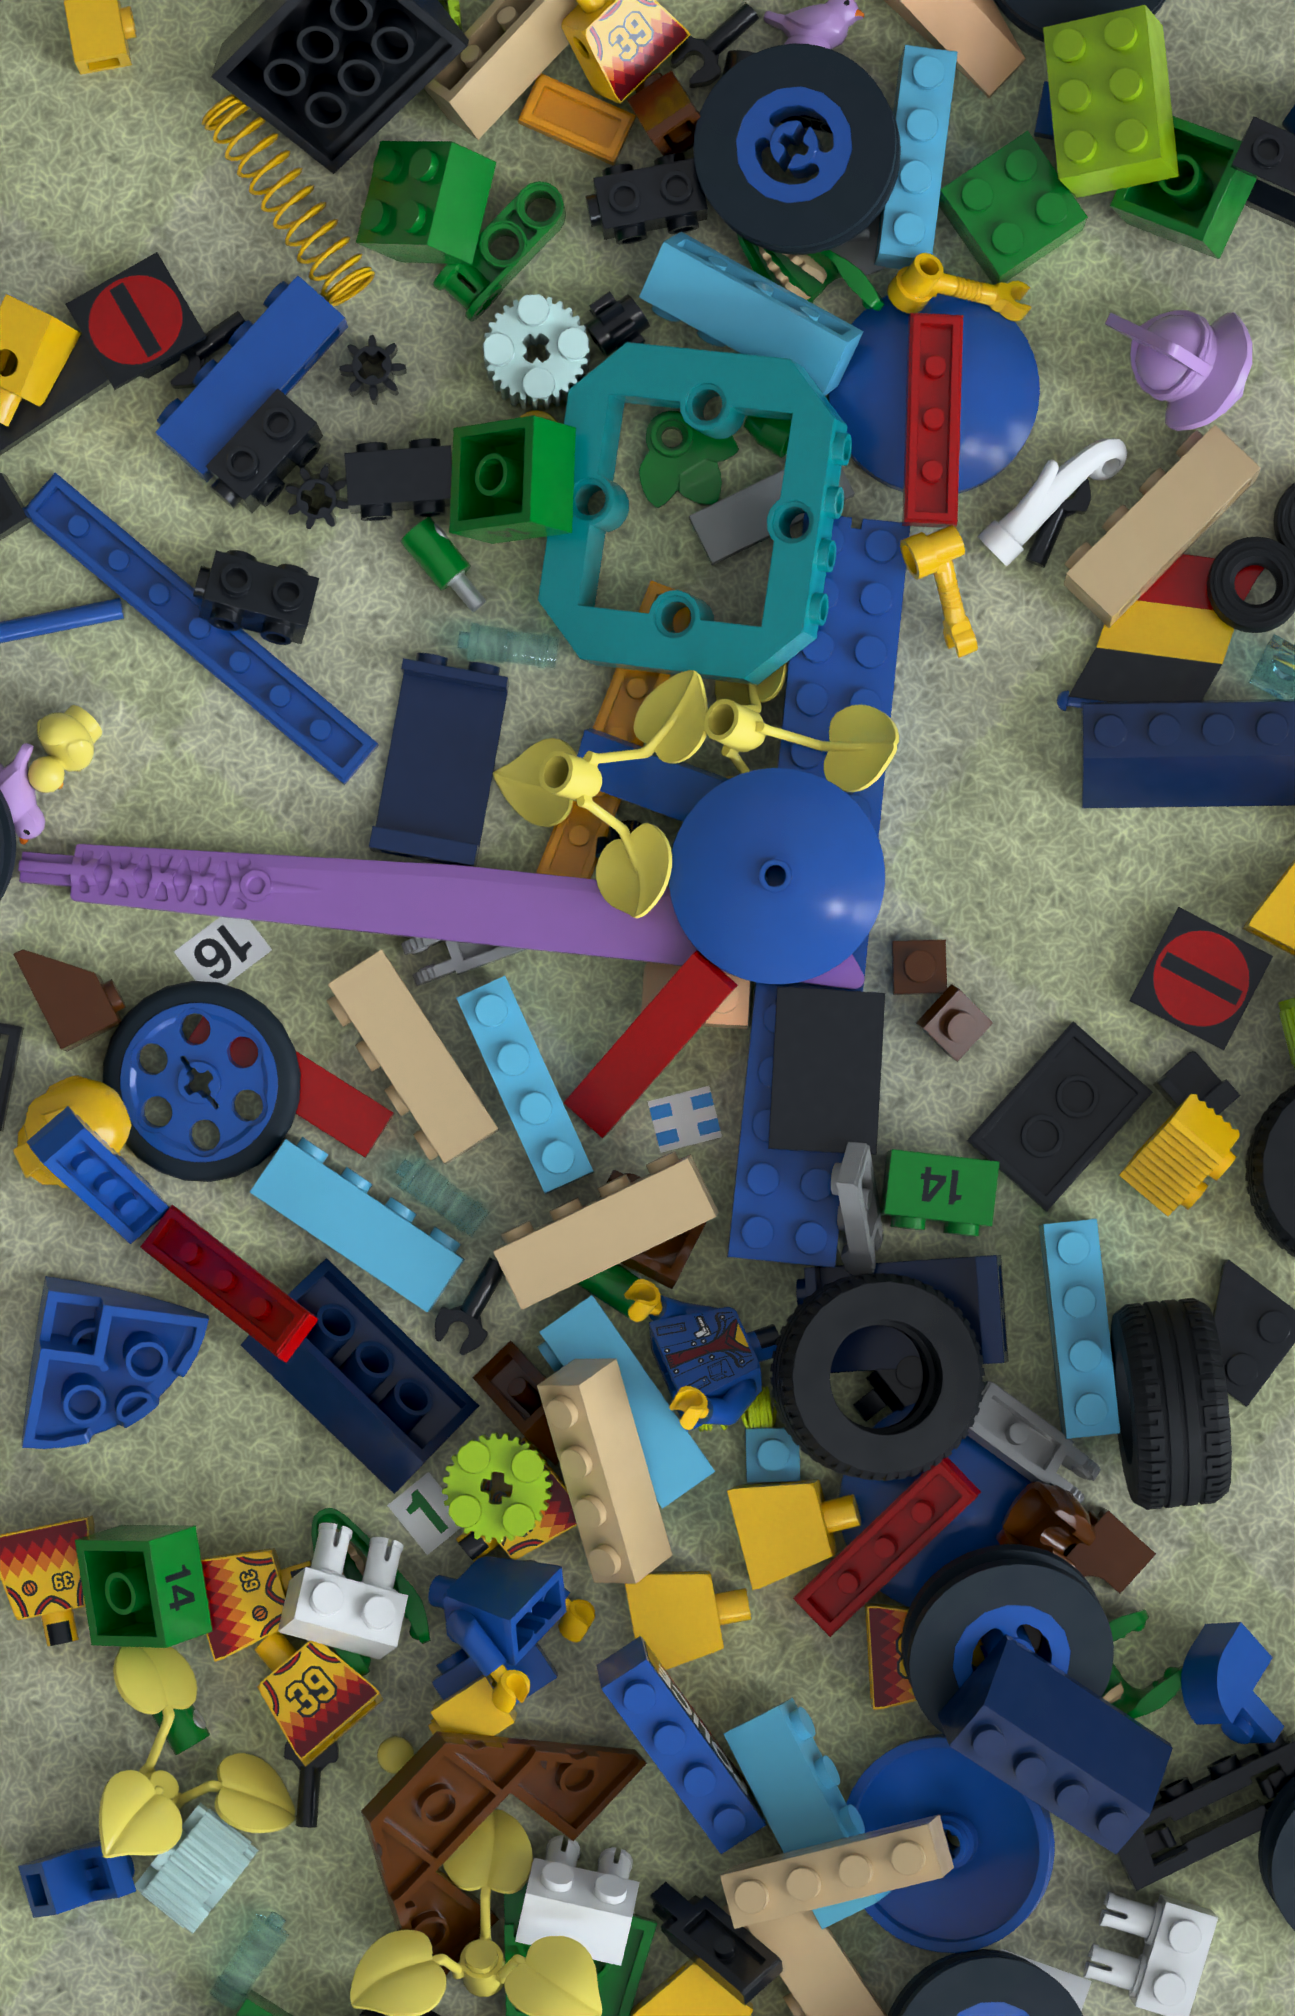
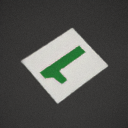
(424, 1513)

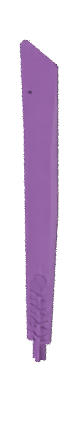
(381, 898)

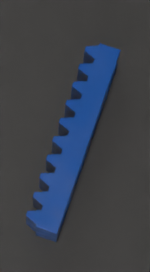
(98, 1175)

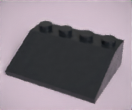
(336, 67)

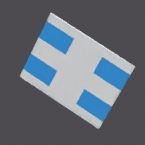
(684, 1119)

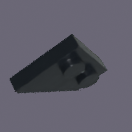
(1252, 1330)

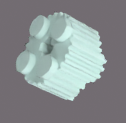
(529, 323)
(197, 1869)

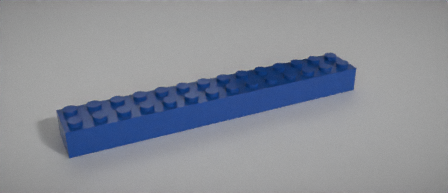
(785, 1196)

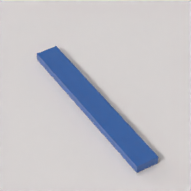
(171, 607)

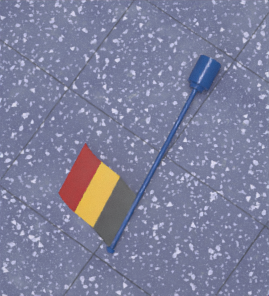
(1164, 643)

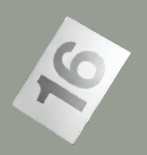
(223, 950)

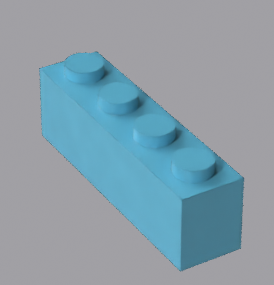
(922, 120)
(747, 310)
(525, 1085)
(357, 1224)
(1079, 1328)
(669, 1449)
(797, 1789)

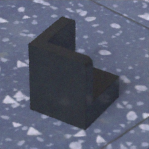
(1194, 1076)

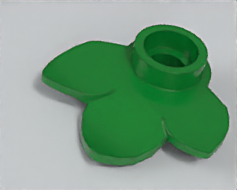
(686, 468)

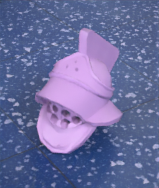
(1189, 363)

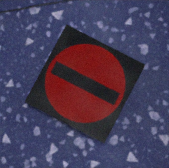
(136, 322)
(1201, 978)

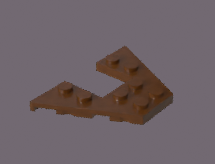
(451, 1791)

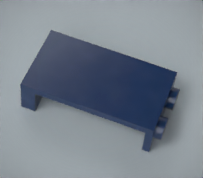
(440, 761)
(969, 1282)

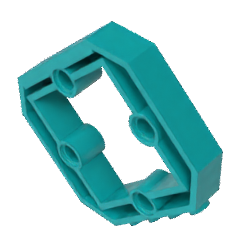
(798, 565)

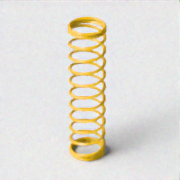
(346, 287)

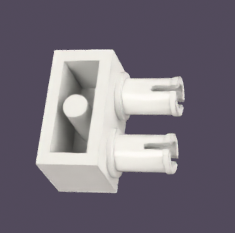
(342, 1611)
(580, 1902)
(1173, 1955)

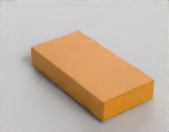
(576, 119)

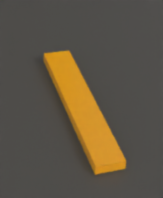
(574, 840)

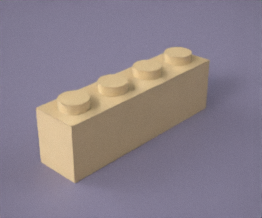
(502, 59)
(1160, 525)
(412, 1057)
(604, 1231)
(605, 1470)
(837, 1871)
(815, 1968)

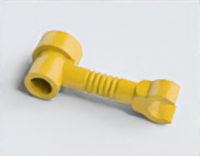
(925, 279)
(934, 554)

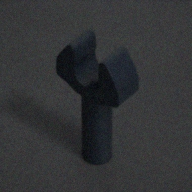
(713, 45)
(197, 354)
(1049, 531)
(471, 1308)
(310, 1783)

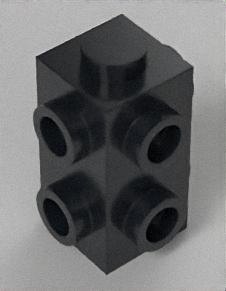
(647, 199)
(264, 453)
(399, 479)
(256, 596)

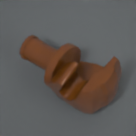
(1047, 1520)

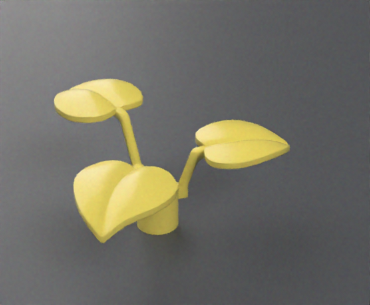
(859, 735)
(551, 776)
(142, 1807)
(553, 1980)

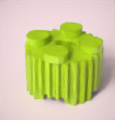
(473, 1507)

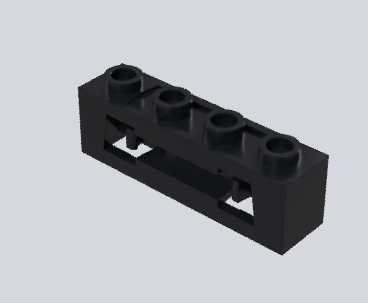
(1184, 1798)

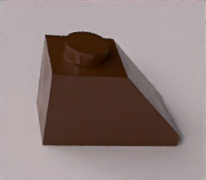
(666, 113)
(71, 999)
(512, 1385)

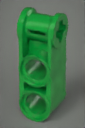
(491, 275)

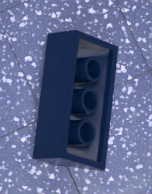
(1188, 753)
(367, 1380)
(1057, 1743)

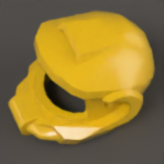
(91, 1101)

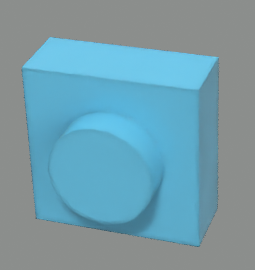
(771, 1456)

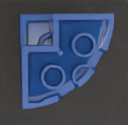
(102, 1360)

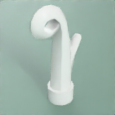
(1054, 485)

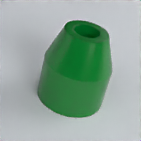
(769, 433)

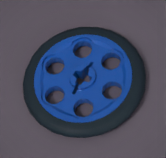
(273, 1077)

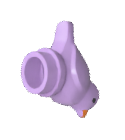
(817, 24)
(21, 796)

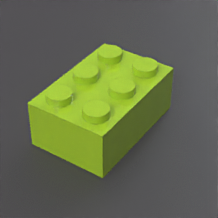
(1110, 101)

